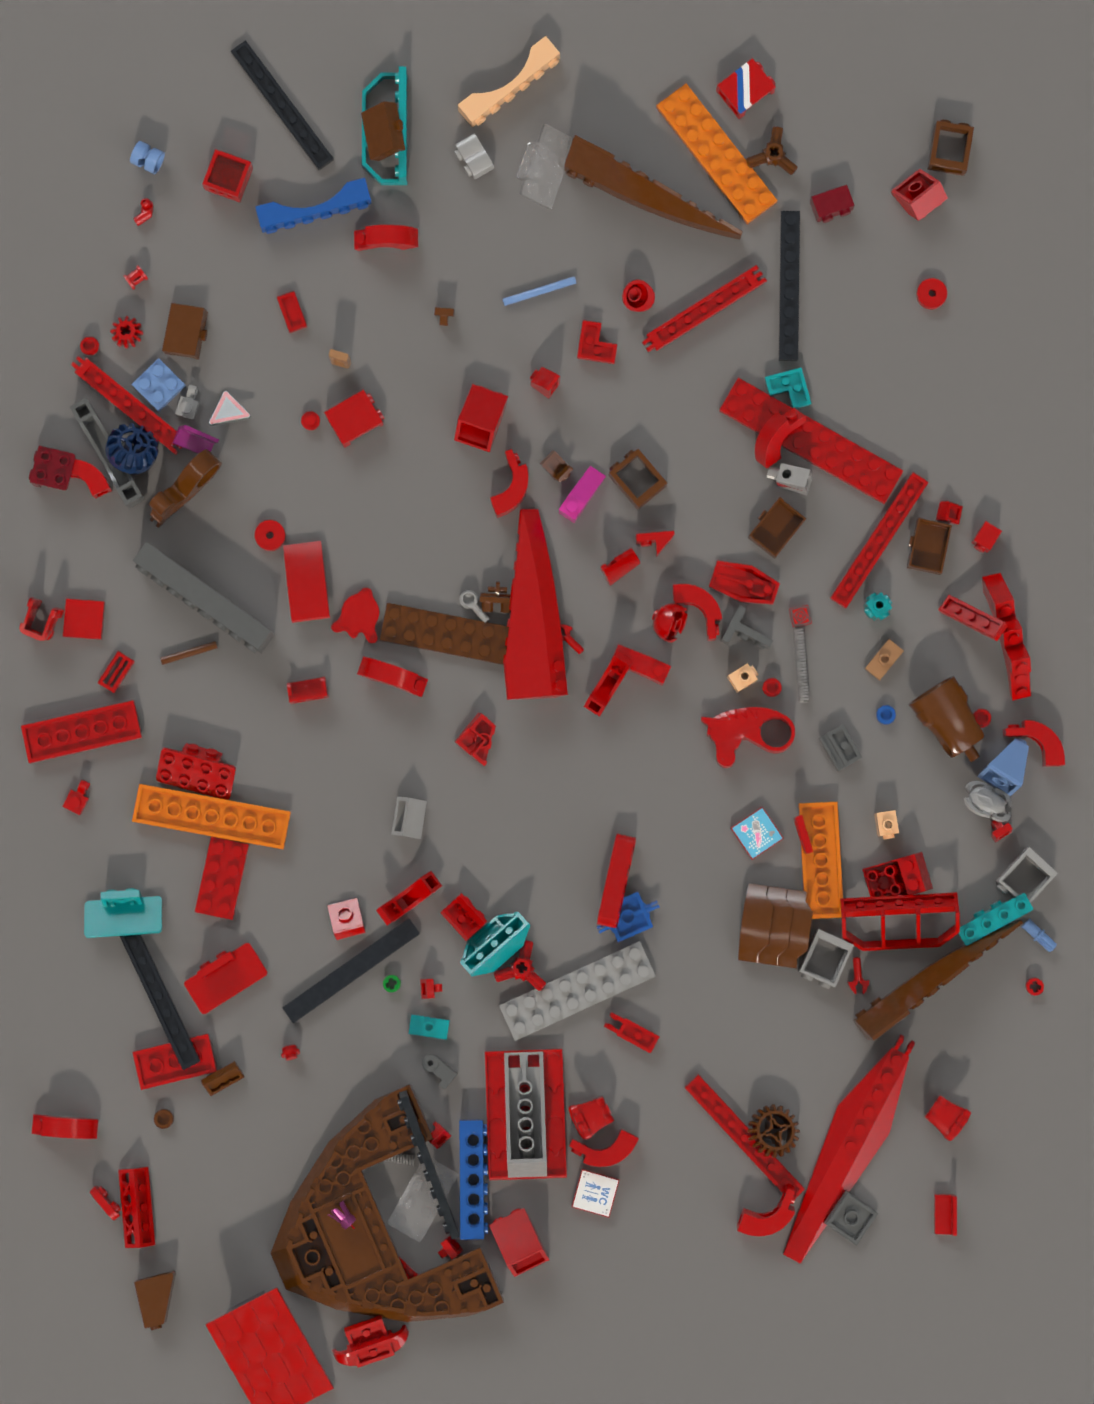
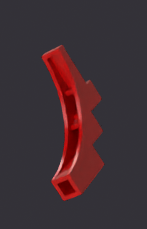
(1015, 654)

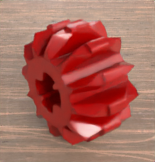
(126, 325)

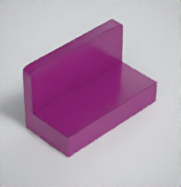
(193, 439)

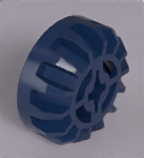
(124, 457)

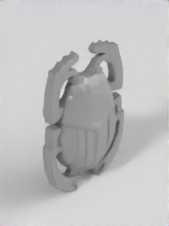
(987, 801)

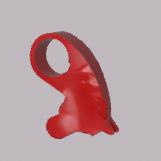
(741, 724)

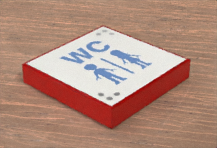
(595, 1193)

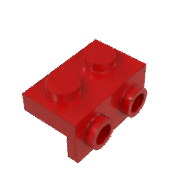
(464, 916)

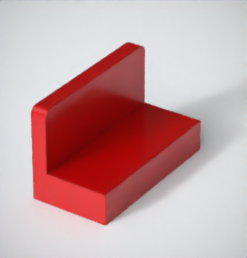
(945, 1214)

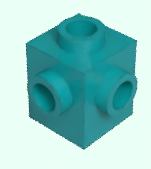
(874, 612)

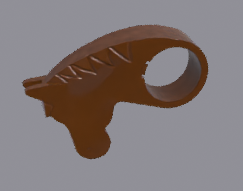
(187, 485)

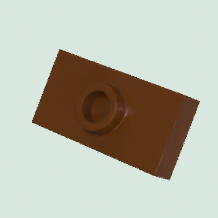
(222, 1078)

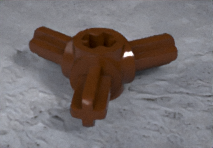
(773, 146)

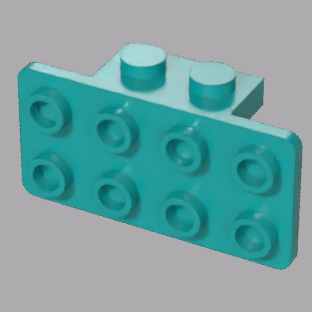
(122, 914)

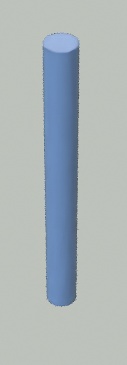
(538, 291)

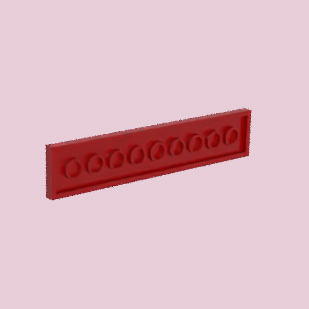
(815, 443)

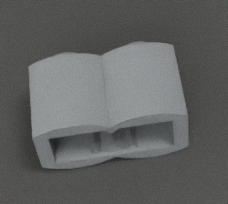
(474, 157)

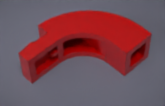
(92, 476)
(514, 495)
(695, 596)
(392, 675)
(608, 683)
(1047, 740)
(409, 898)
(608, 1156)
(770, 1222)

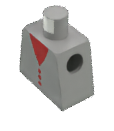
(799, 479)

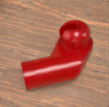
(146, 212)

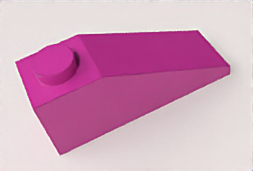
(581, 494)

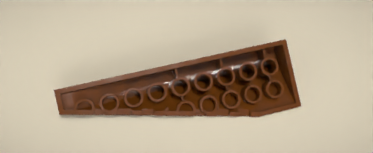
(910, 994)

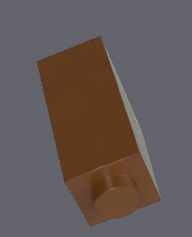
(154, 1298)

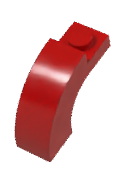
(386, 236)
(772, 435)
(64, 1127)

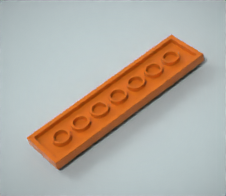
(716, 153)
(211, 816)

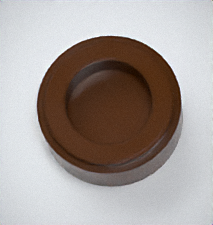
(163, 1118)

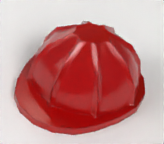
(638, 296)

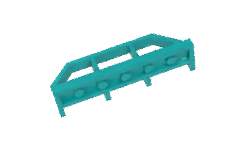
(401, 98)

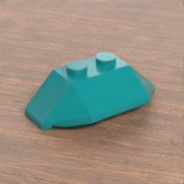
(495, 943)

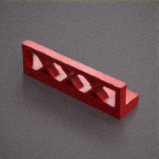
(139, 1207)

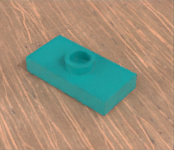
(429, 1026)

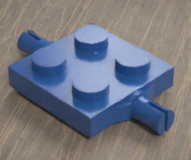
(633, 917)

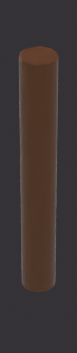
(189, 652)

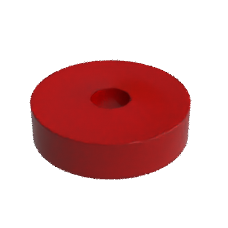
(925, 299)
(261, 535)

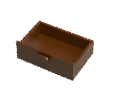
(383, 130)
(185, 331)
(776, 527)
(929, 546)

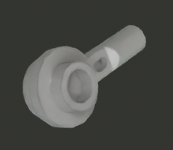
(469, 600)

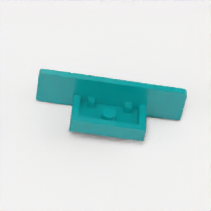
(994, 918)

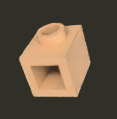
(743, 677)
(886, 824)

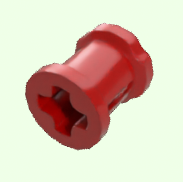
(135, 277)

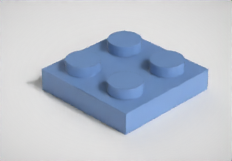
(158, 385)

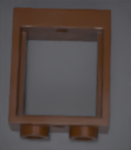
(950, 166)
(651, 492)

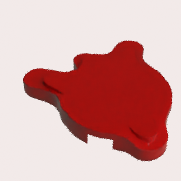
(358, 616)

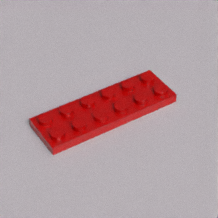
(81, 731)

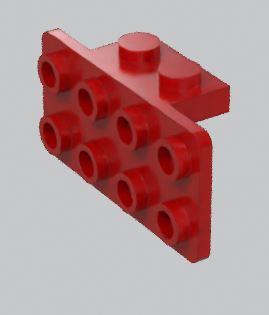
(196, 770)
(225, 977)

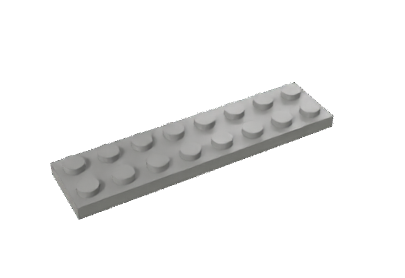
(577, 991)

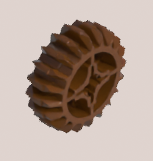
(771, 1124)

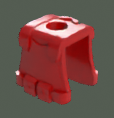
(25, 627)
(590, 1117)
(947, 1117)

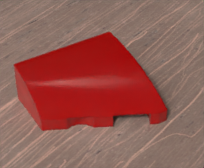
(620, 566)
(477, 738)

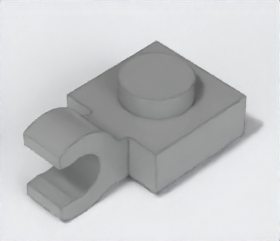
(187, 405)

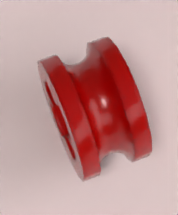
(1039, 982)

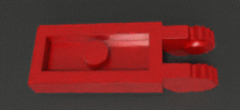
(634, 1033)

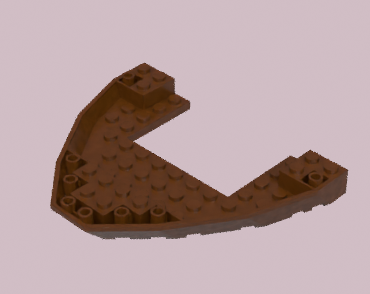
(360, 1266)

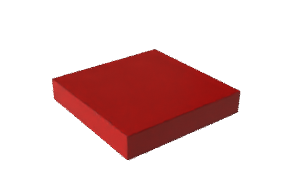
(83, 619)

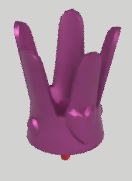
(345, 1220)

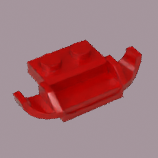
(370, 1342)

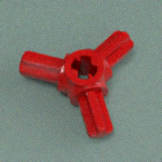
(512, 971)

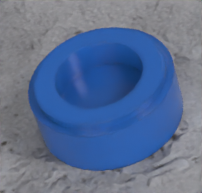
(885, 714)

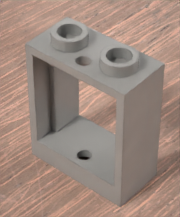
(1038, 862)
(846, 946)

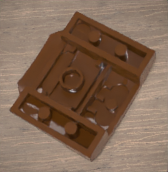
(774, 926)

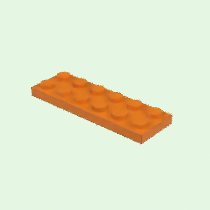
(823, 866)

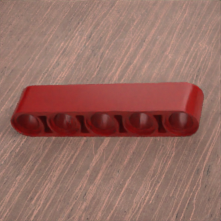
(616, 881)

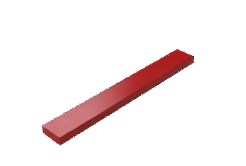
(879, 540)
(738, 1132)

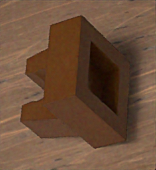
(444, 314)

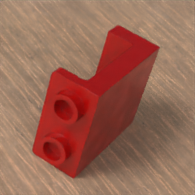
(354, 417)

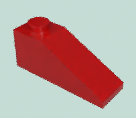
(646, 665)

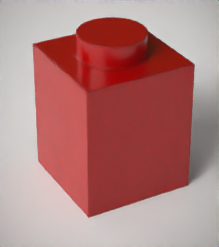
(986, 537)

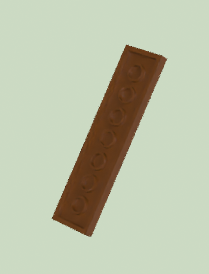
(444, 633)

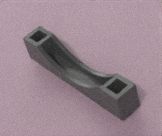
(98, 438)

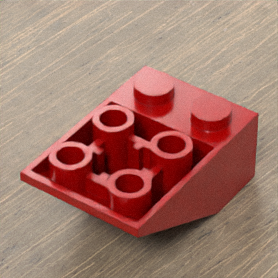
(898, 877)

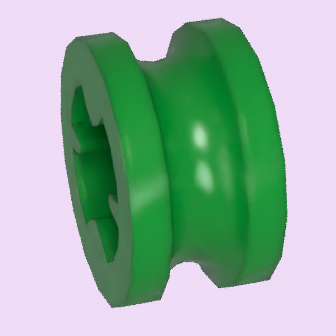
(397, 986)

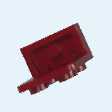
(52, 468)

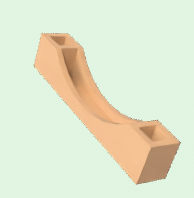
(480, 105)

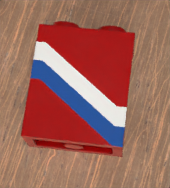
(745, 87)

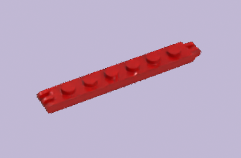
(704, 309)
(126, 402)

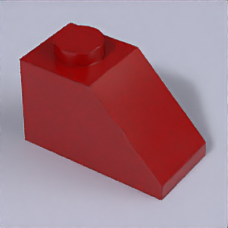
(545, 381)

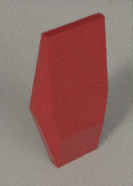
(744, 583)

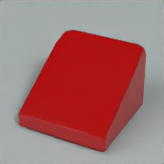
(949, 512)

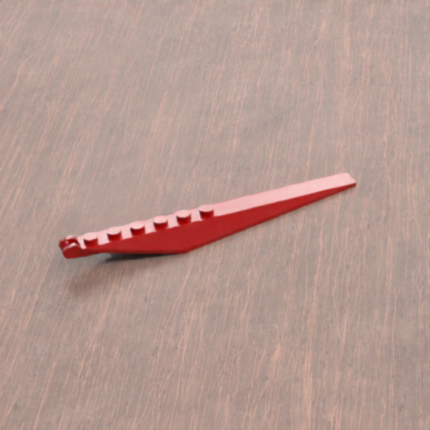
(852, 1140)

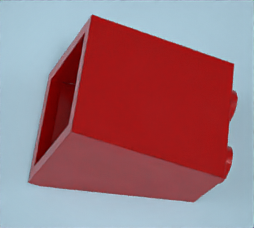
(480, 417)
(518, 1242)

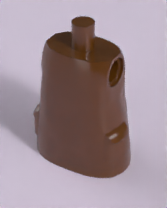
(949, 718)

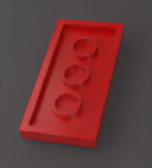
(222, 878)
(160, 1065)

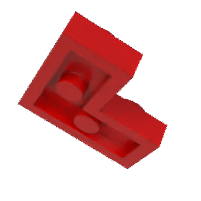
(591, 348)

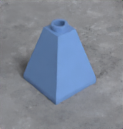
(1008, 768)

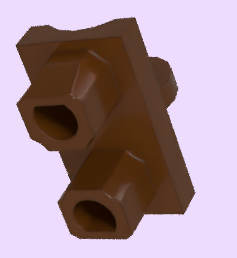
(489, 598)

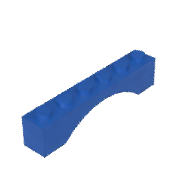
(276, 216)

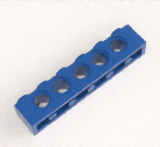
(467, 1229)

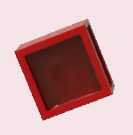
(227, 175)

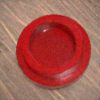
(89, 346)
(310, 420)
(772, 687)
(982, 717)
(290, 1052)

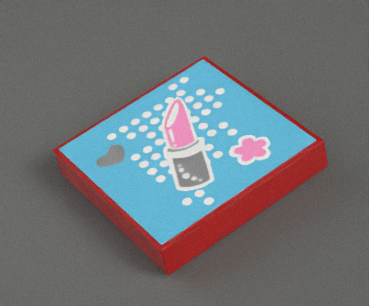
(757, 833)

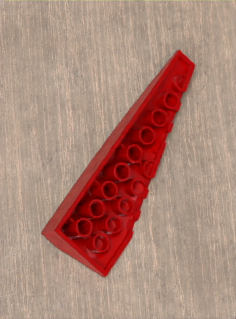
(534, 641)

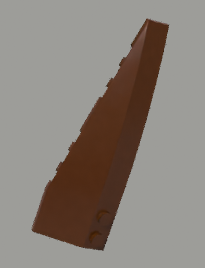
(618, 179)

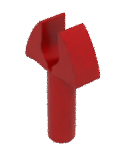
(575, 645)
(858, 977)

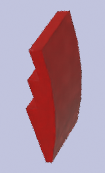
(306, 581)

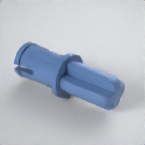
(1039, 935)

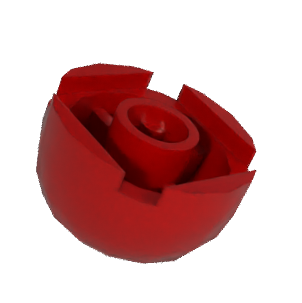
(669, 620)

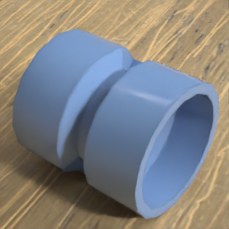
(145, 156)

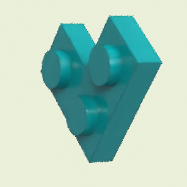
(791, 382)

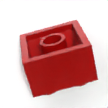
(919, 194)

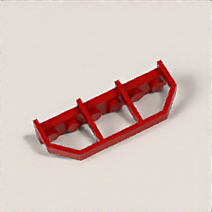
(899, 905)

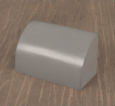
(409, 817)

